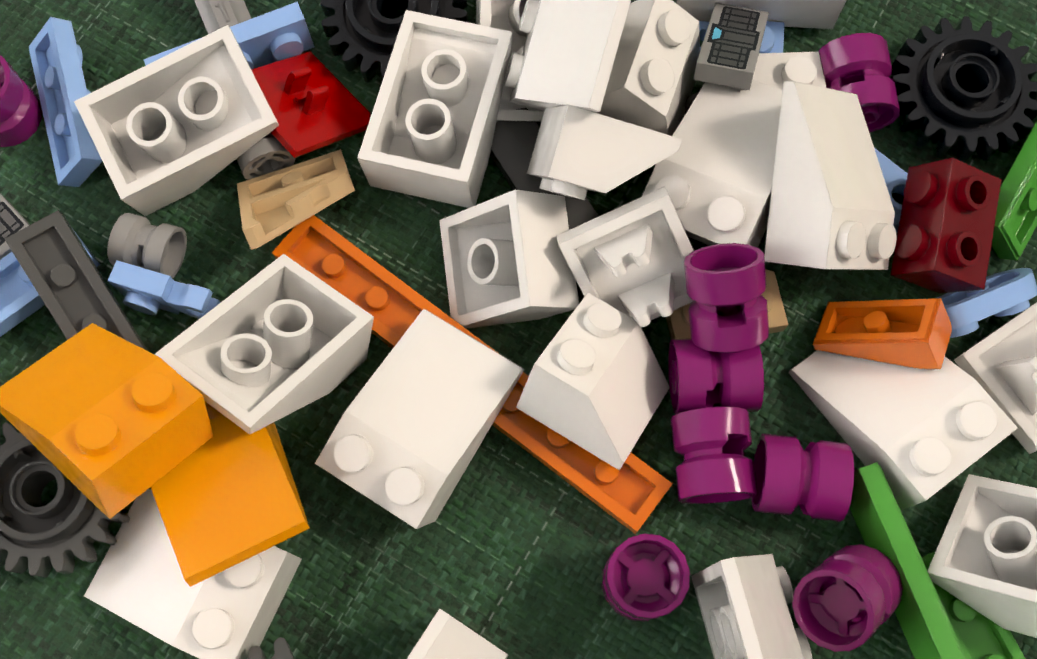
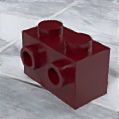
(946, 226)

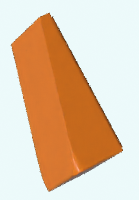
(887, 331)

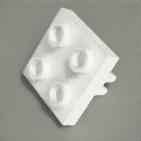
(632, 257)
(1008, 372)

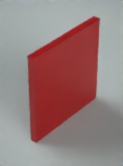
(309, 104)

